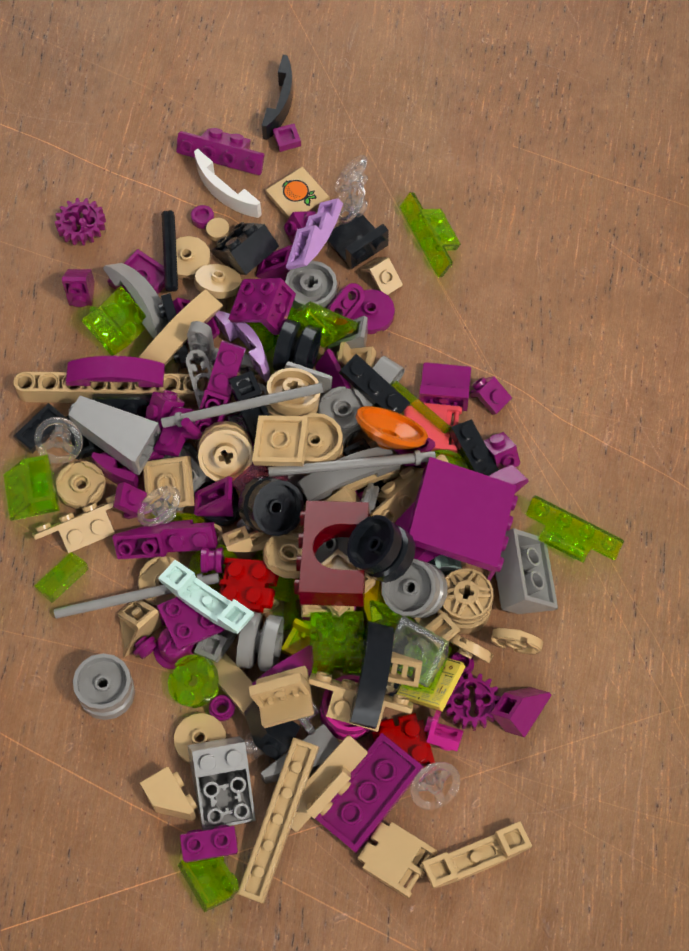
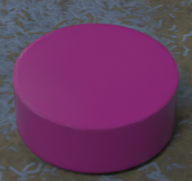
(201, 216)

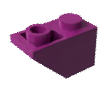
(79, 287)
(520, 709)

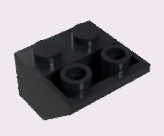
(245, 247)

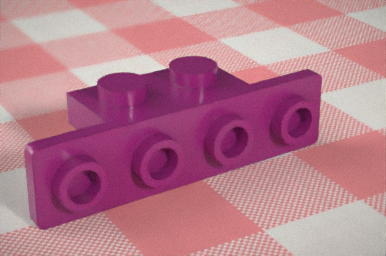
(222, 149)

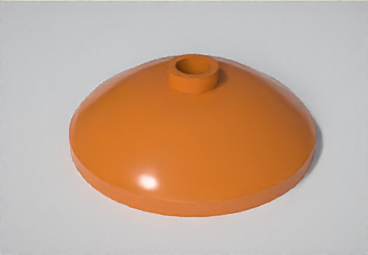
(390, 428)

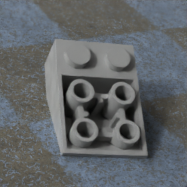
(222, 782)

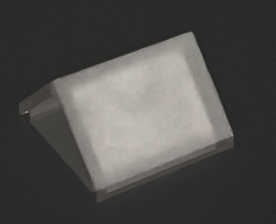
(420, 644)

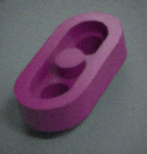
(343, 304)

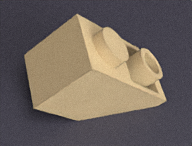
(167, 796)

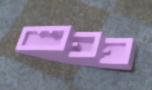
(316, 233)

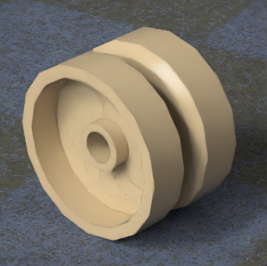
(290, 379)
(227, 437)
(323, 440)

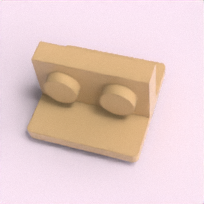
(283, 696)

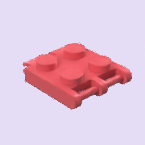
(444, 412)

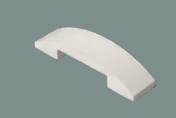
(242, 202)

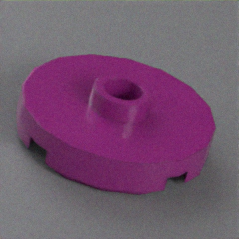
(383, 314)

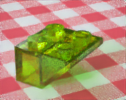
(31, 488)

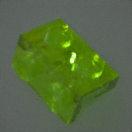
(210, 881)

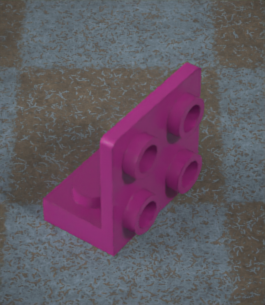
(263, 302)
(445, 384)
(185, 624)

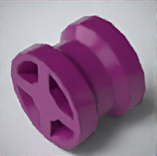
(212, 560)

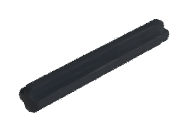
(169, 251)

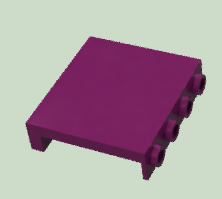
(463, 515)

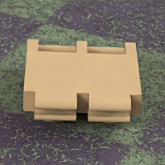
(395, 857)

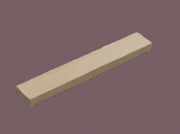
(278, 820)

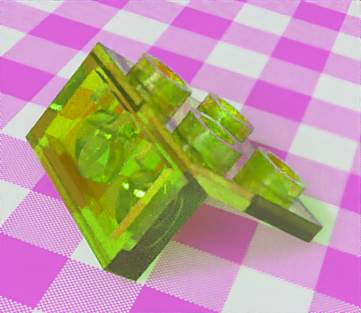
(116, 321)

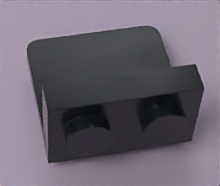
(358, 240)

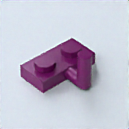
(173, 438)

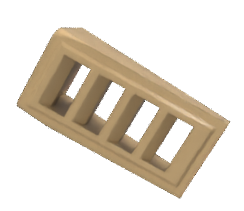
(403, 678)

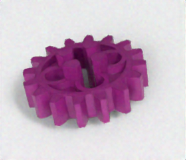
(69, 228)
(482, 690)

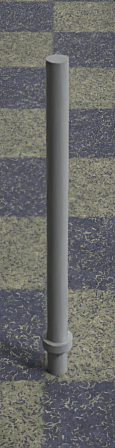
(243, 405)
(416, 457)
(125, 598)

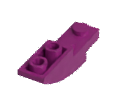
(219, 390)
(165, 538)

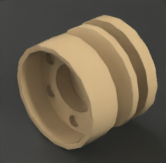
(470, 613)

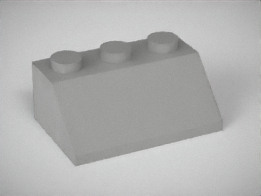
(526, 575)

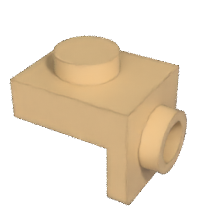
(346, 353)

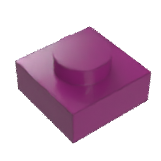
(287, 137)

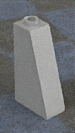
(117, 432)

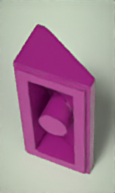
(329, 365)

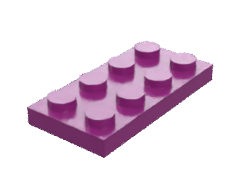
(373, 792)

